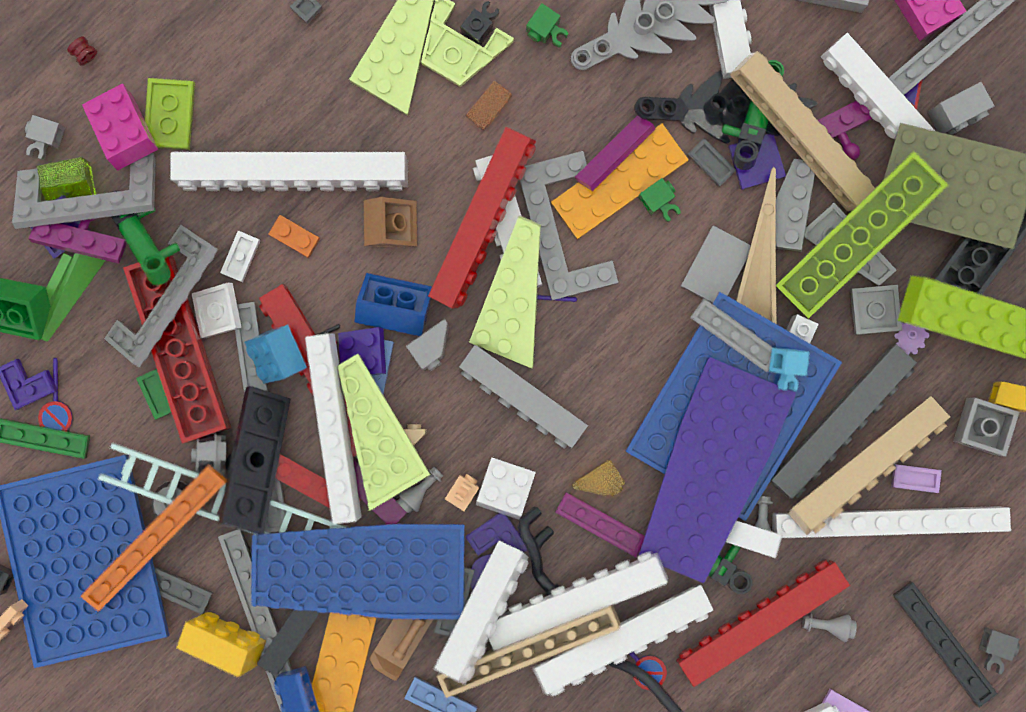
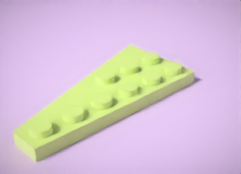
(395, 54)
(510, 308)
(382, 446)

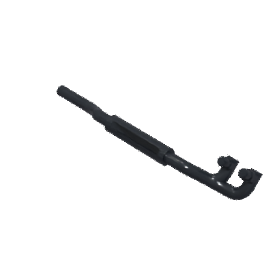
(533, 546)

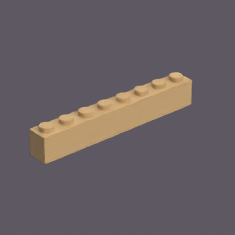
(802, 130)
(868, 466)
(535, 648)

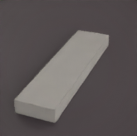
(733, 334)

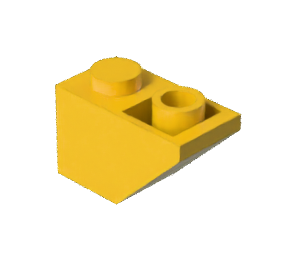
(1009, 396)

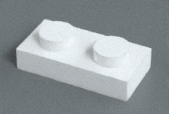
(240, 256)

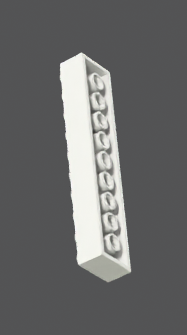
(289, 170)

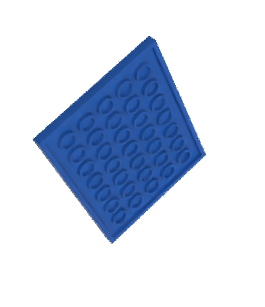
(660, 426)
(59, 541)

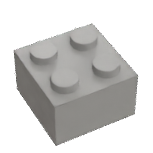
(961, 110)
(986, 426)

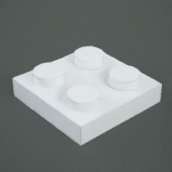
(216, 310)

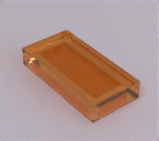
(489, 105)

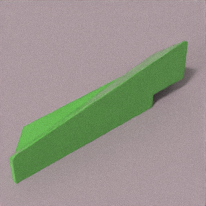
(66, 287)

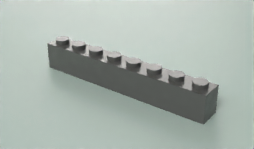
(842, 421)

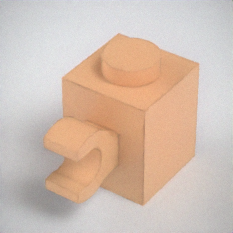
(462, 491)

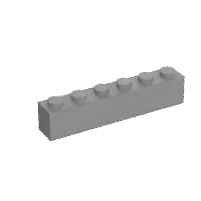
(523, 396)

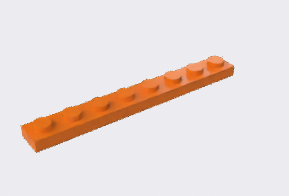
(153, 537)

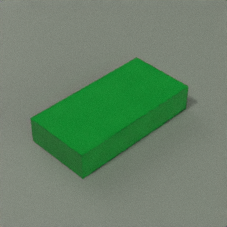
(154, 394)

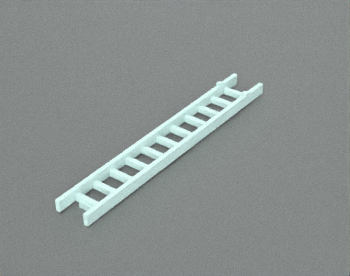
(180, 470)

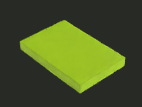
(170, 112)

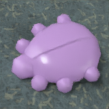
(911, 338)

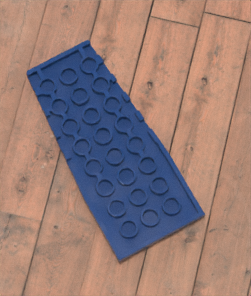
(363, 570)

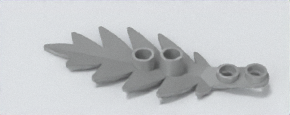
(639, 29)

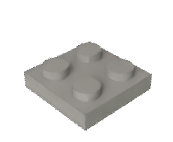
(875, 309)

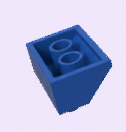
(393, 304)
(296, 691)

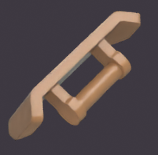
(398, 645)

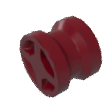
(82, 51)

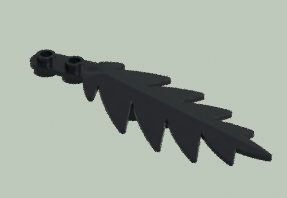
(707, 107)

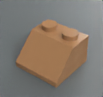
(390, 222)

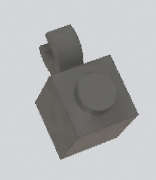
(998, 646)

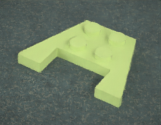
(454, 54)

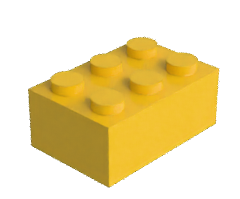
(221, 643)

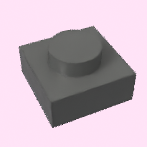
(306, 9)

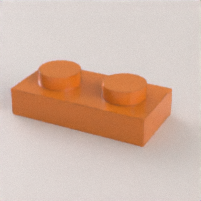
(294, 236)

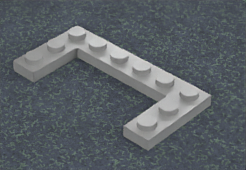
(32, 212)
(559, 280)
(138, 346)

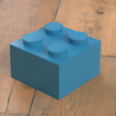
(275, 354)

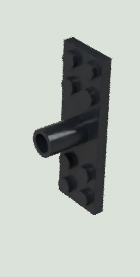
(254, 461)

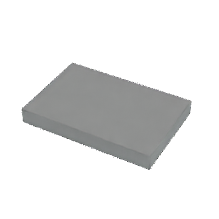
(716, 265)

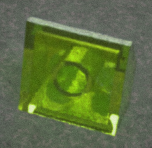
(66, 178)

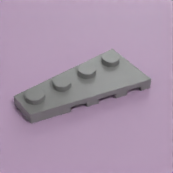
(793, 206)
(875, 270)

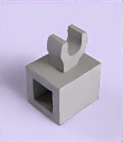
(44, 134)

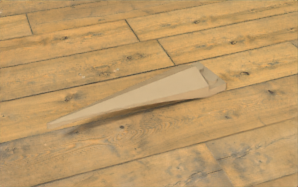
(758, 281)

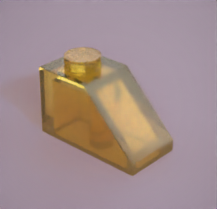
(601, 480)

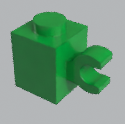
(544, 24)
(657, 198)

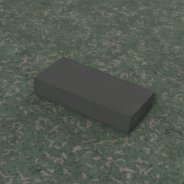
(711, 162)

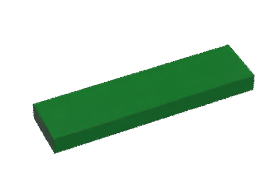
(44, 438)

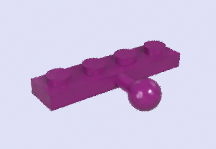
(845, 120)
(79, 240)

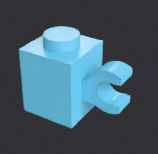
(789, 363)

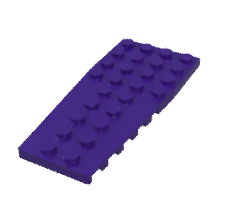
(714, 466)

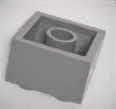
(430, 346)

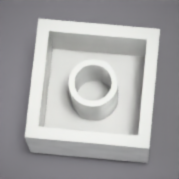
(505, 488)

